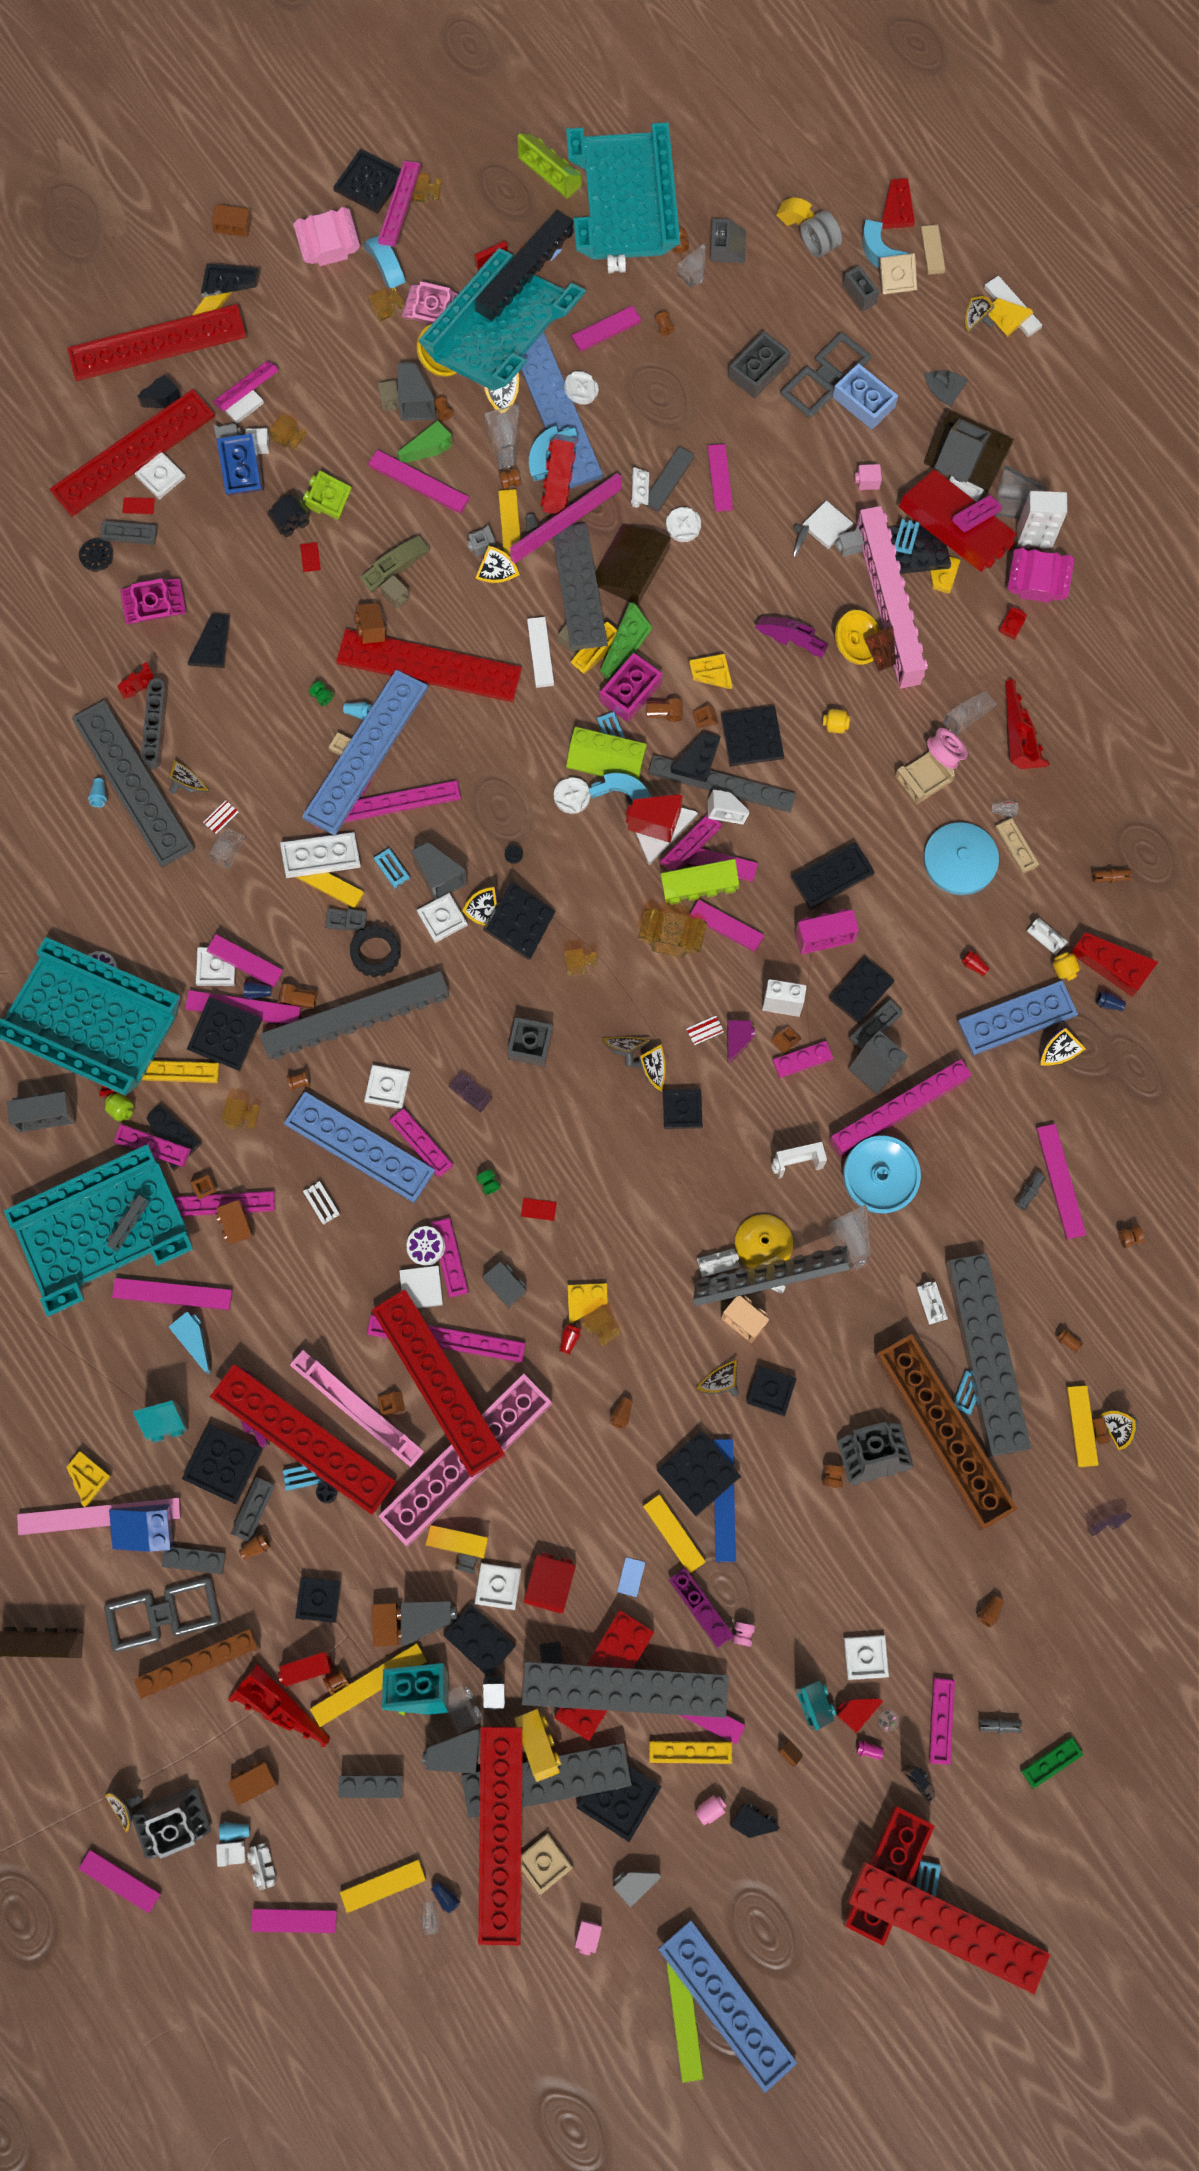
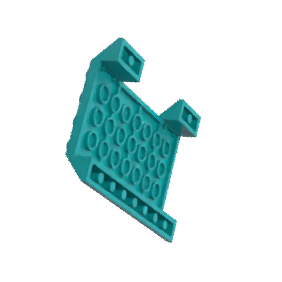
(627, 193)
(494, 349)
(70, 1226)

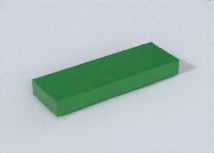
(1052, 1762)

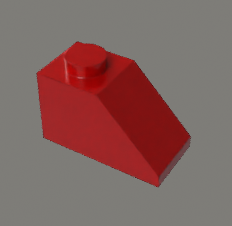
(857, 1711)

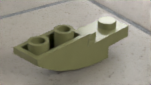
(394, 562)

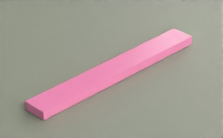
(81, 1517)

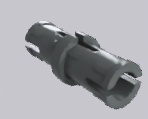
(1030, 1191)
(1000, 1725)

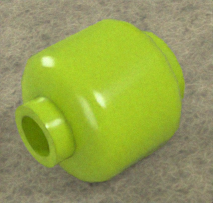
(119, 1107)

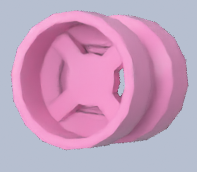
(743, 1634)

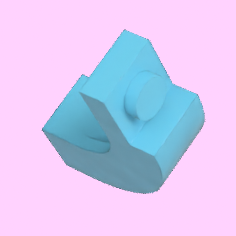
(873, 245)
(386, 262)
(540, 454)
(621, 783)

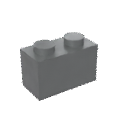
(861, 288)
(504, 1284)

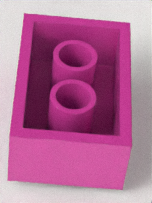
(630, 687)
(826, 931)

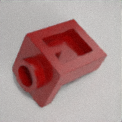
(1013, 622)

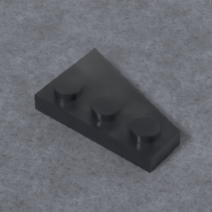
(227, 279)
(212, 644)
(698, 758)
(169, 1129)
(919, 1780)

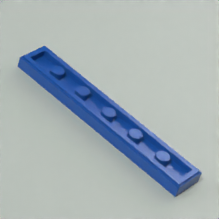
(725, 1512)

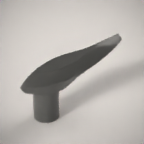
(803, 532)

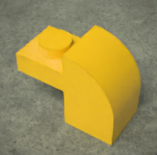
(794, 211)

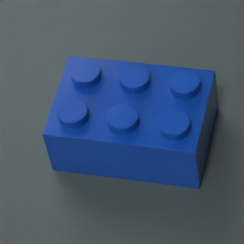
(240, 464)

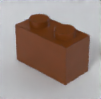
(231, 220)
(369, 623)
(234, 1222)
(385, 1624)
(252, 1783)

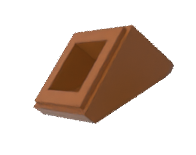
(705, 716)
(785, 1039)
(203, 1187)
(391, 1403)
(790, 1753)

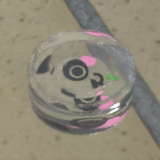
(888, 1720)

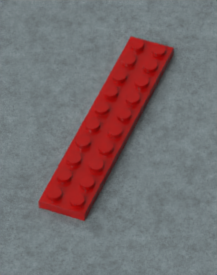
(156, 342)
(131, 453)
(431, 666)
(438, 1383)
(302, 1439)
(500, 1835)
(948, 1928)

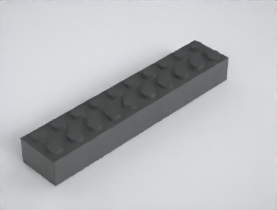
(988, 1355)

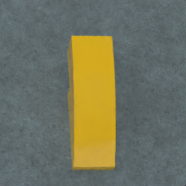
(590, 657)
(457, 1541)

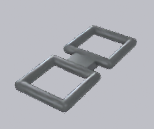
(825, 375)
(162, 1614)

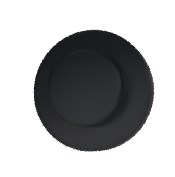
(513, 854)

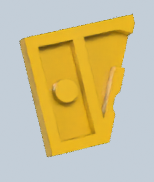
(1008, 315)
(943, 579)
(711, 670)
(585, 1299)
(87, 1477)

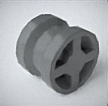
(466, 1563)

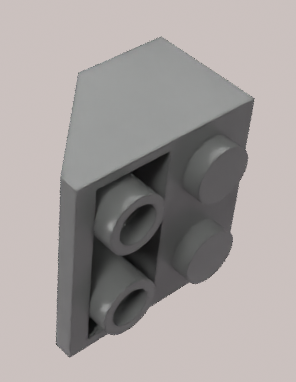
(727, 242)

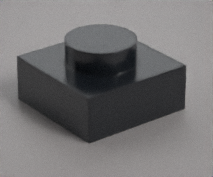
(551, 1652)

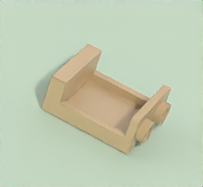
(924, 777)

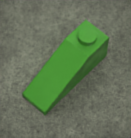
(427, 444)

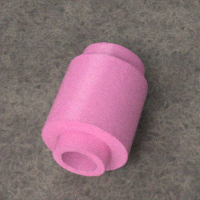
(710, 1810)

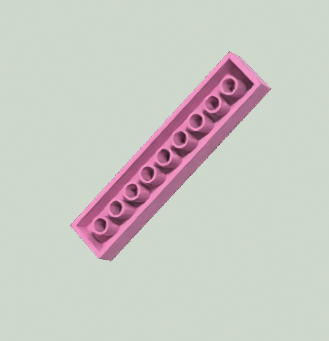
(890, 596)
(447, 1476)

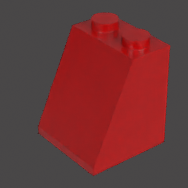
(655, 816)
(550, 1583)

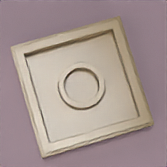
(898, 273)
(544, 1864)

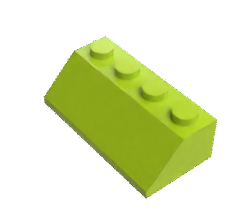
(548, 165)
(605, 754)
(700, 881)

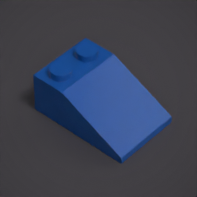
(142, 1528)

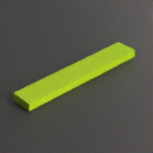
(685, 2029)

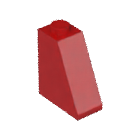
(306, 1669)

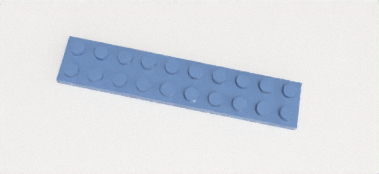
(556, 409)
(365, 752)

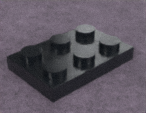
(861, 990)
(479, 1641)

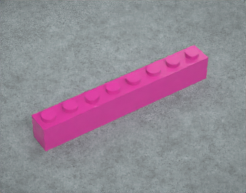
(901, 1107)

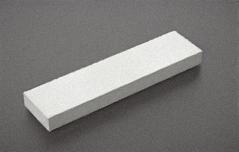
(998, 289)
(540, 652)

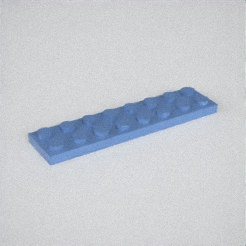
(359, 1147)
(727, 2006)

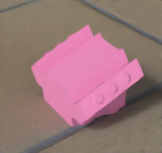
(327, 237)
(427, 302)

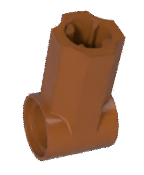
(670, 709)
(293, 996)

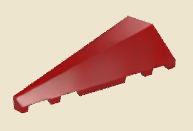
(1022, 733)
(263, 1695)

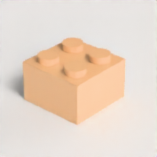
(745, 1318)

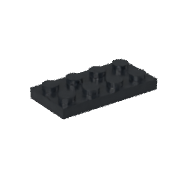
(832, 875)

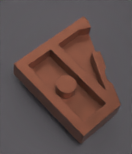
(882, 648)

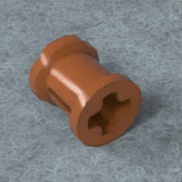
(664, 323)
(443, 409)
(298, 1080)
(336, 1681)

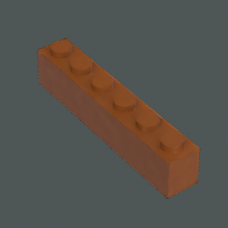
(196, 1664)

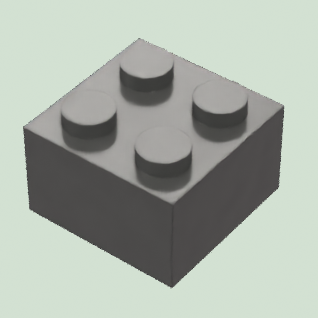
(530, 1042)

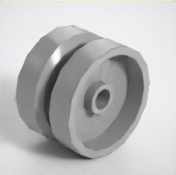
(821, 234)

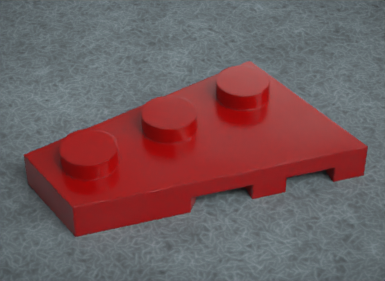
(899, 206)

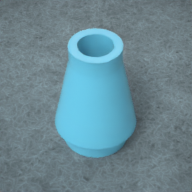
(357, 710)
(97, 794)
(232, 1831)

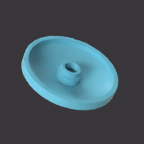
(961, 858)
(881, 1174)

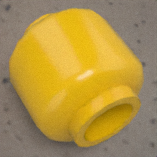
(836, 721)
(1066, 966)

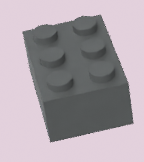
(759, 365)
(41, 1111)

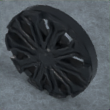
(96, 555)

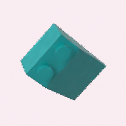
(161, 1421)
(416, 1689)
(815, 1705)

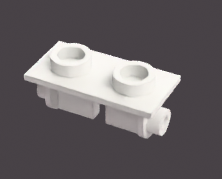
(640, 487)
(1047, 936)
(718, 1262)
(932, 1302)
(258, 1859)

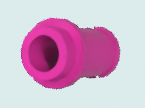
(869, 1750)

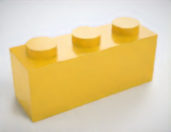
(538, 1745)

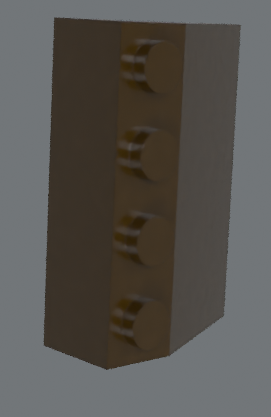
(990, 460)
(632, 562)
(41, 1644)

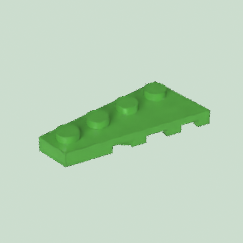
(627, 640)

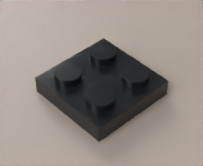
(682, 1109)
(771, 1391)
(318, 1600)

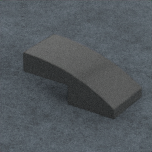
(345, 920)

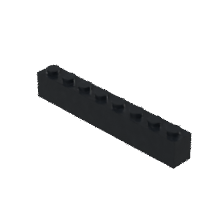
(524, 266)

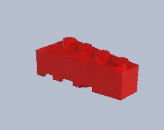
(559, 473)
(1114, 963)

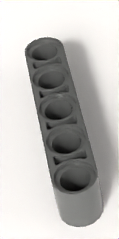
(154, 715)

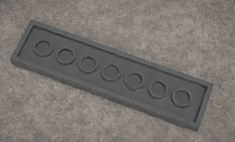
(579, 588)
(772, 1275)
(579, 1775)

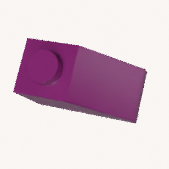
(738, 1037)

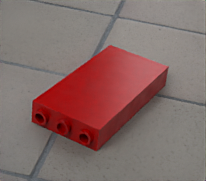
(934, 505)

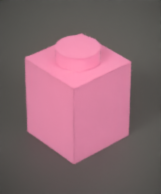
(868, 477)
(588, 1937)

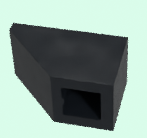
(159, 394)
(753, 1824)

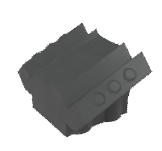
(875, 1452)
(171, 1823)

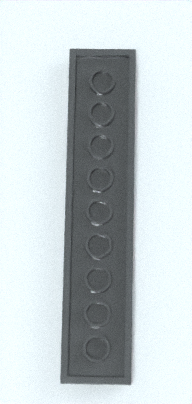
(133, 784)
(624, 1689)

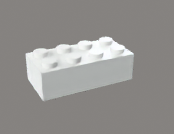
(1041, 519)

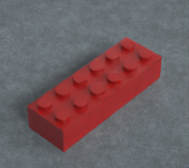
(618, 1648)
(897, 1854)

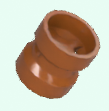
(684, 243)
(510, 478)
(1131, 1236)
(833, 1476)

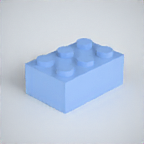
(865, 396)

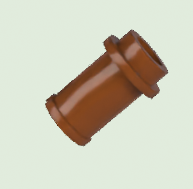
(1069, 1340)
(1101, 1431)

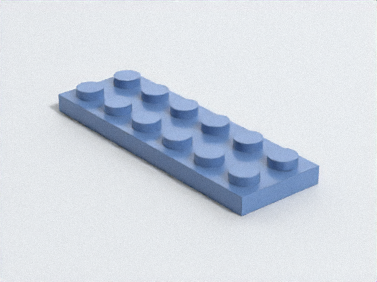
(1017, 1018)

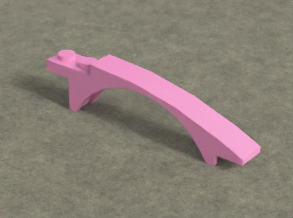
(356, 1408)

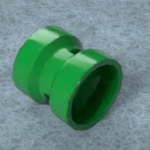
(321, 693)
(488, 1182)

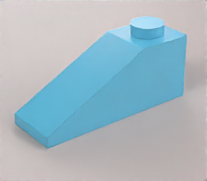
(192, 1338)

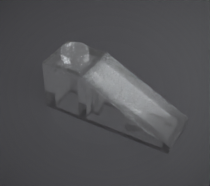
(969, 712)

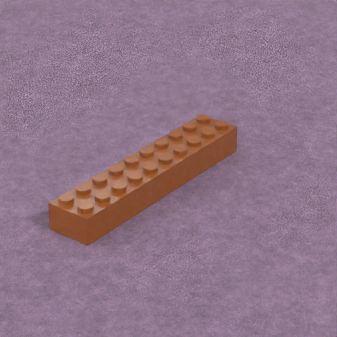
(946, 1432)

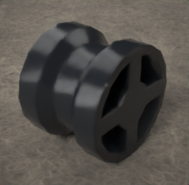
(323, 1491)

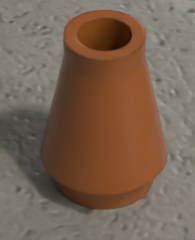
(621, 1414)
(257, 1545)
(991, 1611)

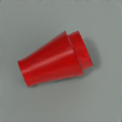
(975, 963)
(569, 1338)

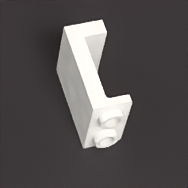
(784, 998)
(800, 1154)

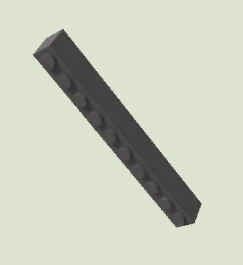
(354, 1015)

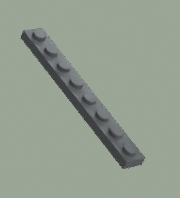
(740, 788)

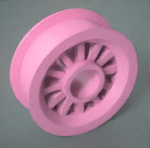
(947, 748)

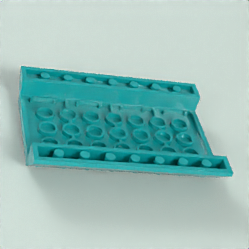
(89, 1017)

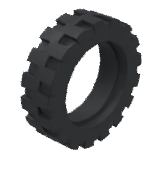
(375, 932)

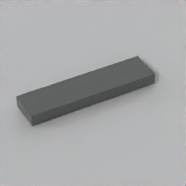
(669, 478)

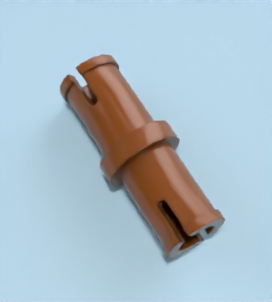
(1111, 875)

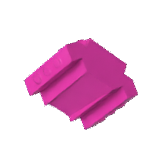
(1040, 575)
(152, 600)

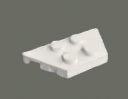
(654, 847)

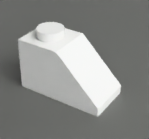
(726, 807)

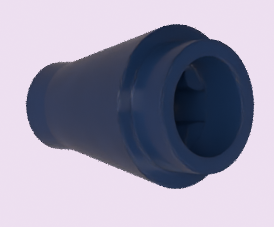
(256, 990)
(1109, 1001)
(446, 1898)

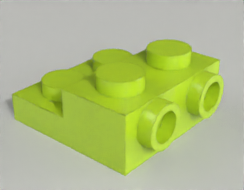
(326, 495)

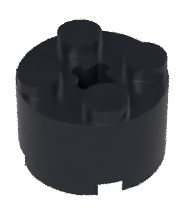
(289, 515)

